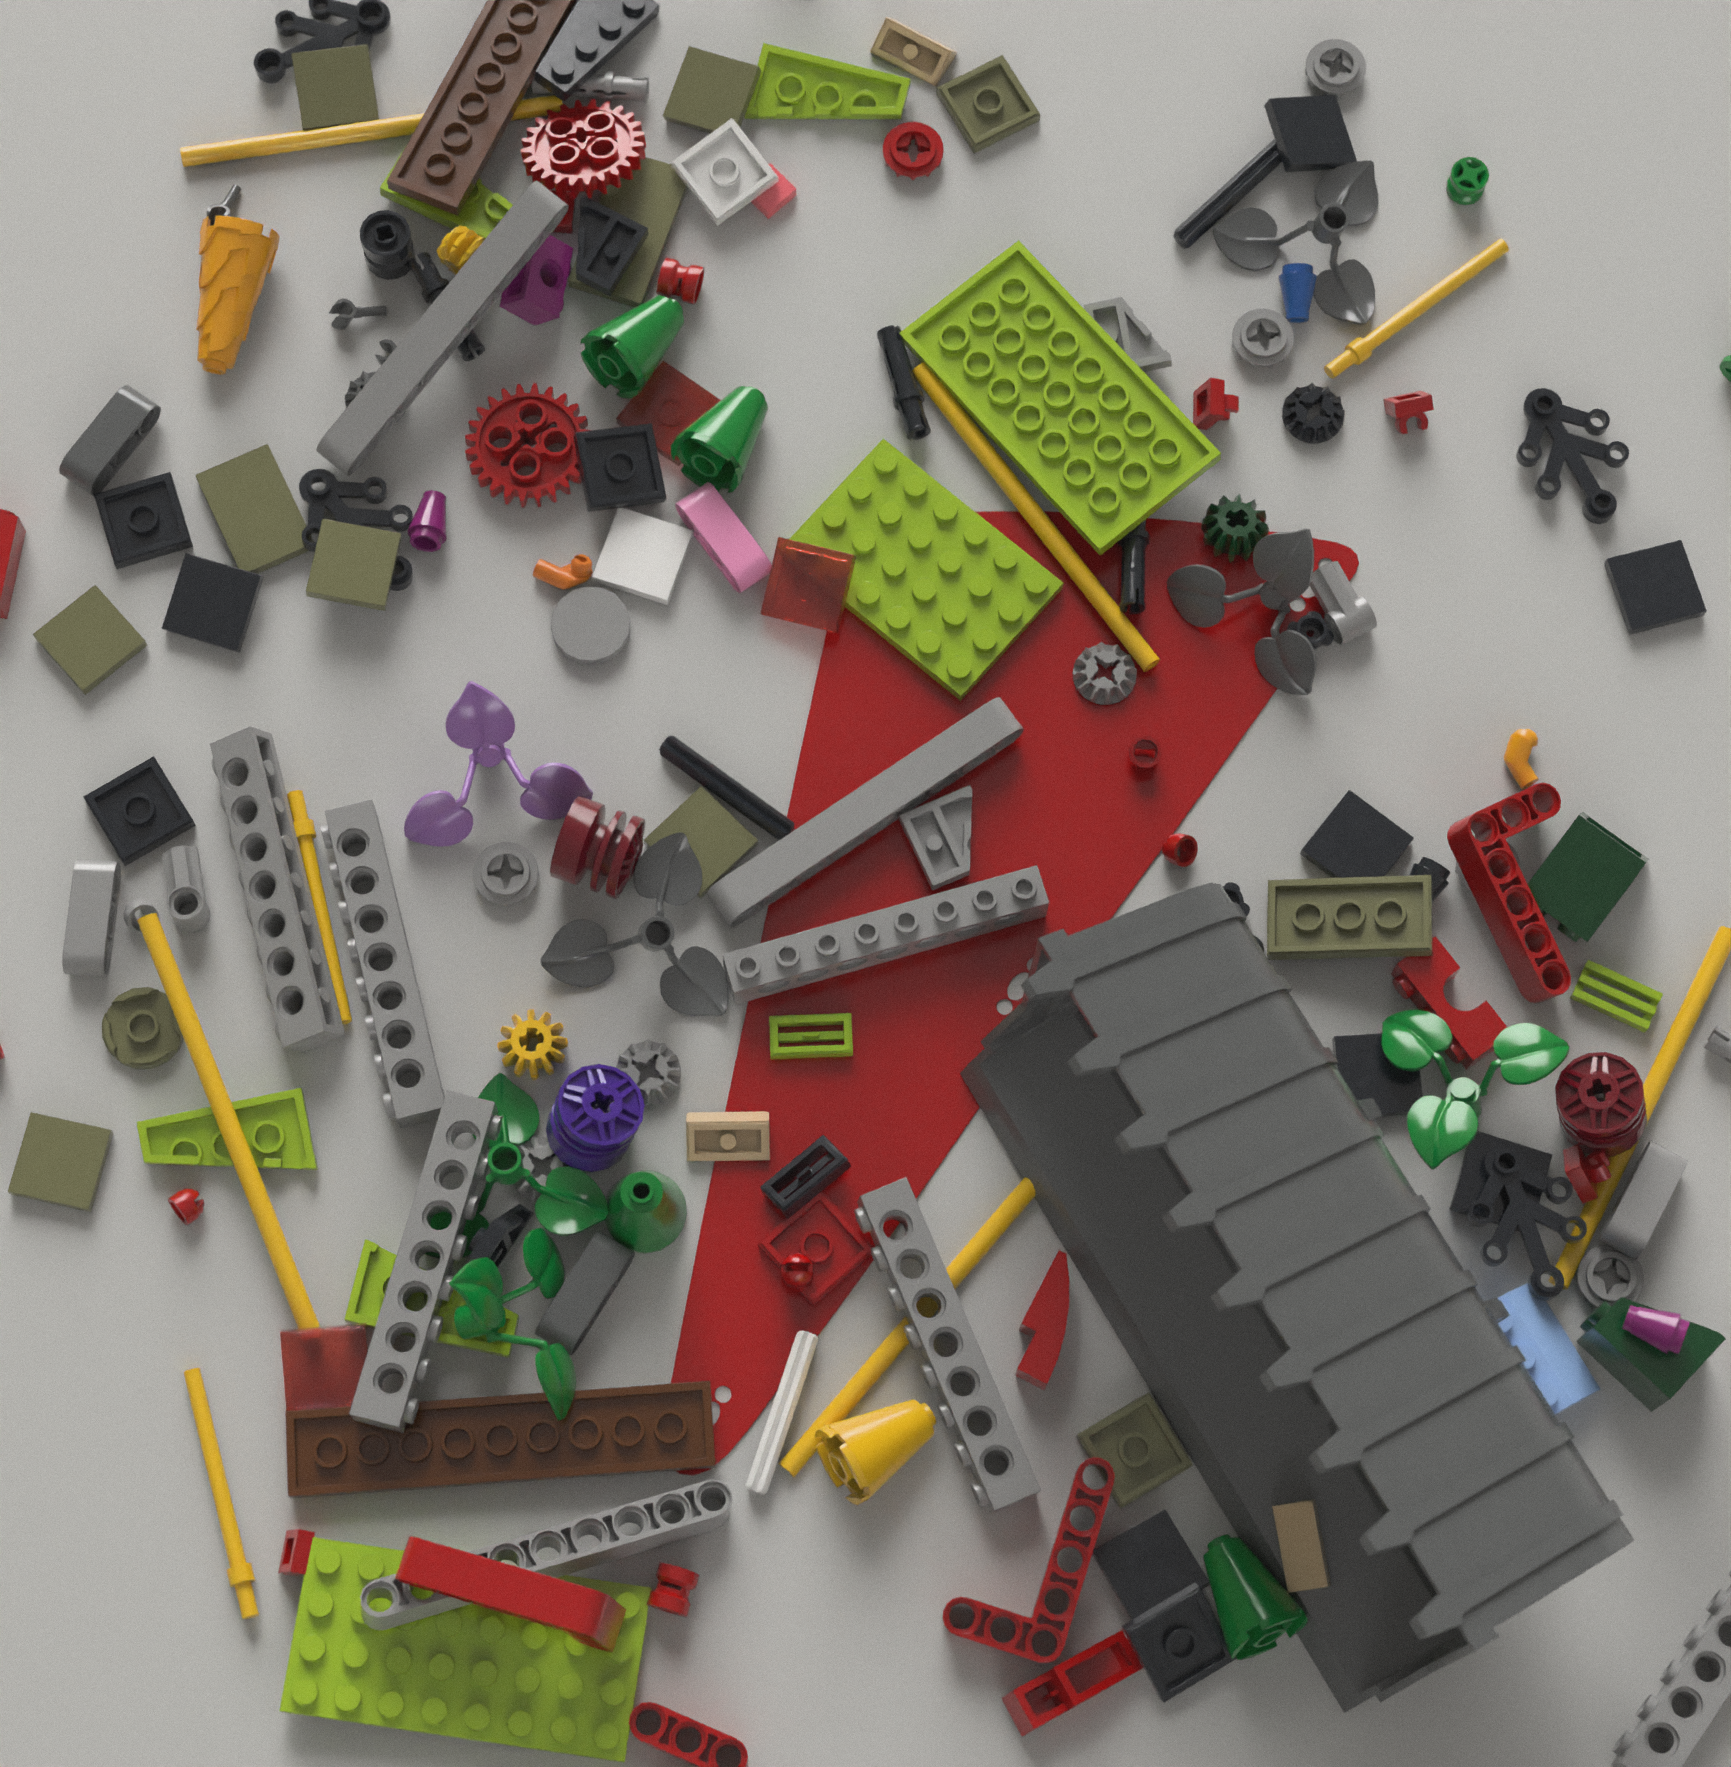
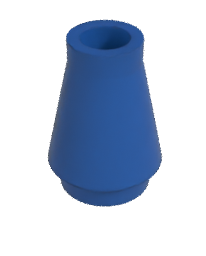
(1297, 290)

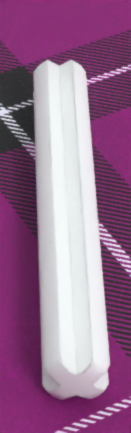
(782, 1412)

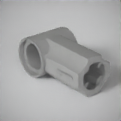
(1344, 611)
(184, 887)

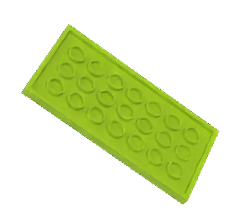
(1060, 397)
(458, 1670)

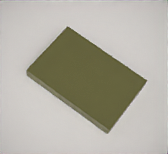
(254, 510)

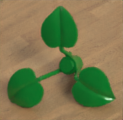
(1447, 1126)
(570, 1198)
(483, 1315)

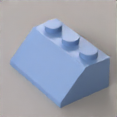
(1547, 1350)

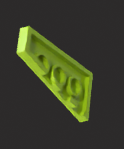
(480, 213)
(272, 1124)
(370, 1288)

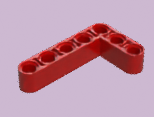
(1510, 887)
(1053, 1578)
(559, 1604)
(672, 1725)

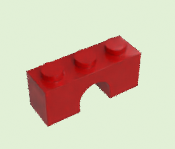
(1423, 982)

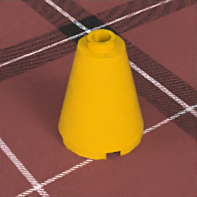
(873, 1446)

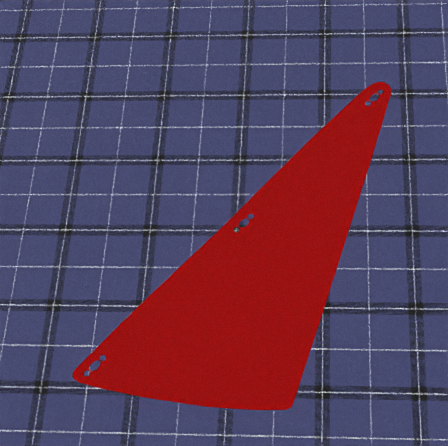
(1047, 800)

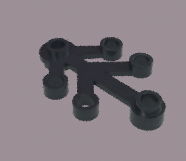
(324, 34)
(1569, 448)
(330, 498)
(1524, 1213)

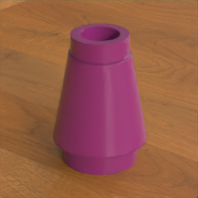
(429, 522)
(1657, 1327)

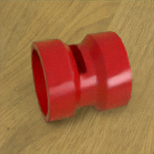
(680, 281)
(671, 1599)

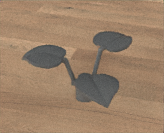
(1346, 199)
(1287, 566)
(694, 982)

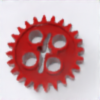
(583, 148)
(506, 421)

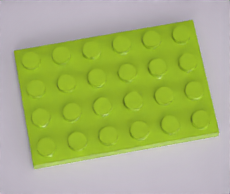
(929, 569)

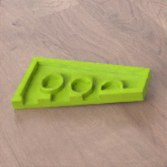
(822, 88)

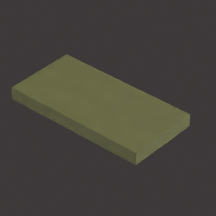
(654, 202)
(1349, 917)

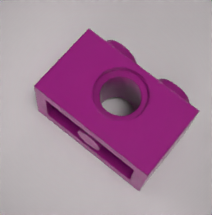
(541, 284)

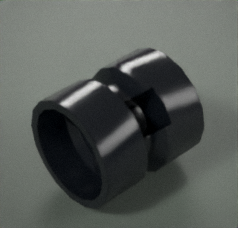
(387, 244)

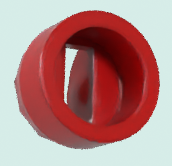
(1145, 743)
(1180, 842)
(185, 1206)
(796, 1279)

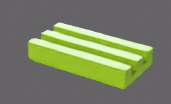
(1622, 982)
(811, 1051)

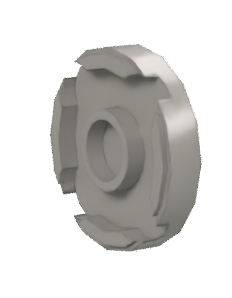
(590, 625)

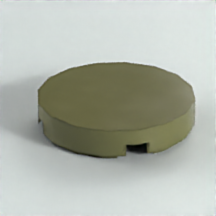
(141, 1029)

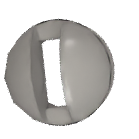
(130, 918)

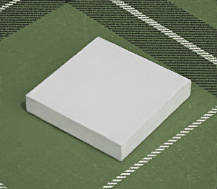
(724, 171)
(643, 555)

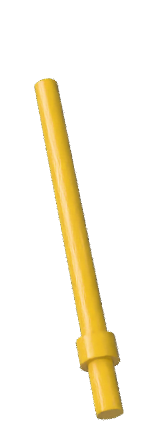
(1361, 348)
(305, 834)
(240, 1572)

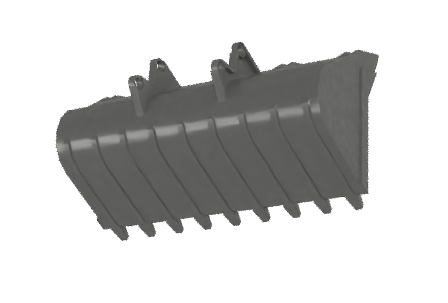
(1287, 1289)

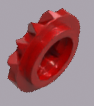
(925, 139)

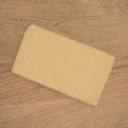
(912, 51)
(727, 1136)
(1301, 1546)

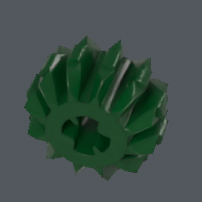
(1234, 527)

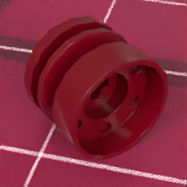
(597, 847)
(1604, 1125)

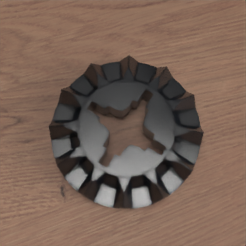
(1320, 428)

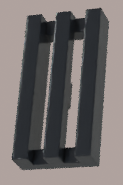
(809, 1180)

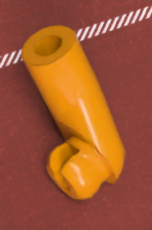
(1517, 756)

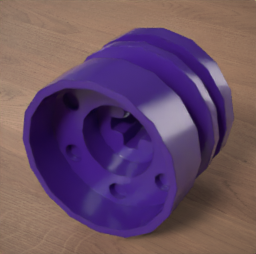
(588, 1136)

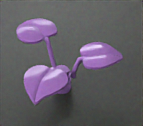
(484, 725)

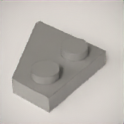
(941, 836)

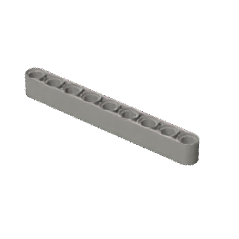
(442, 328)
(864, 812)
(572, 1555)

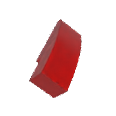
(1046, 1324)
(1071, 1683)

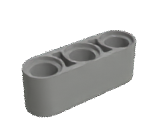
(91, 918)
(1643, 1200)

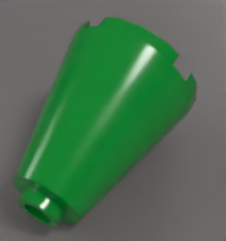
(632, 345)
(722, 439)
(645, 1211)
(1249, 1599)

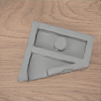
(1129, 333)

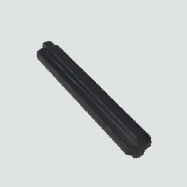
(1228, 196)
(726, 788)

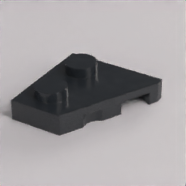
(605, 245)
(500, 1235)

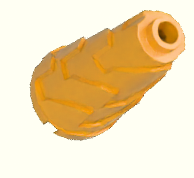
(230, 281)

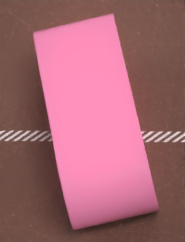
(724, 537)

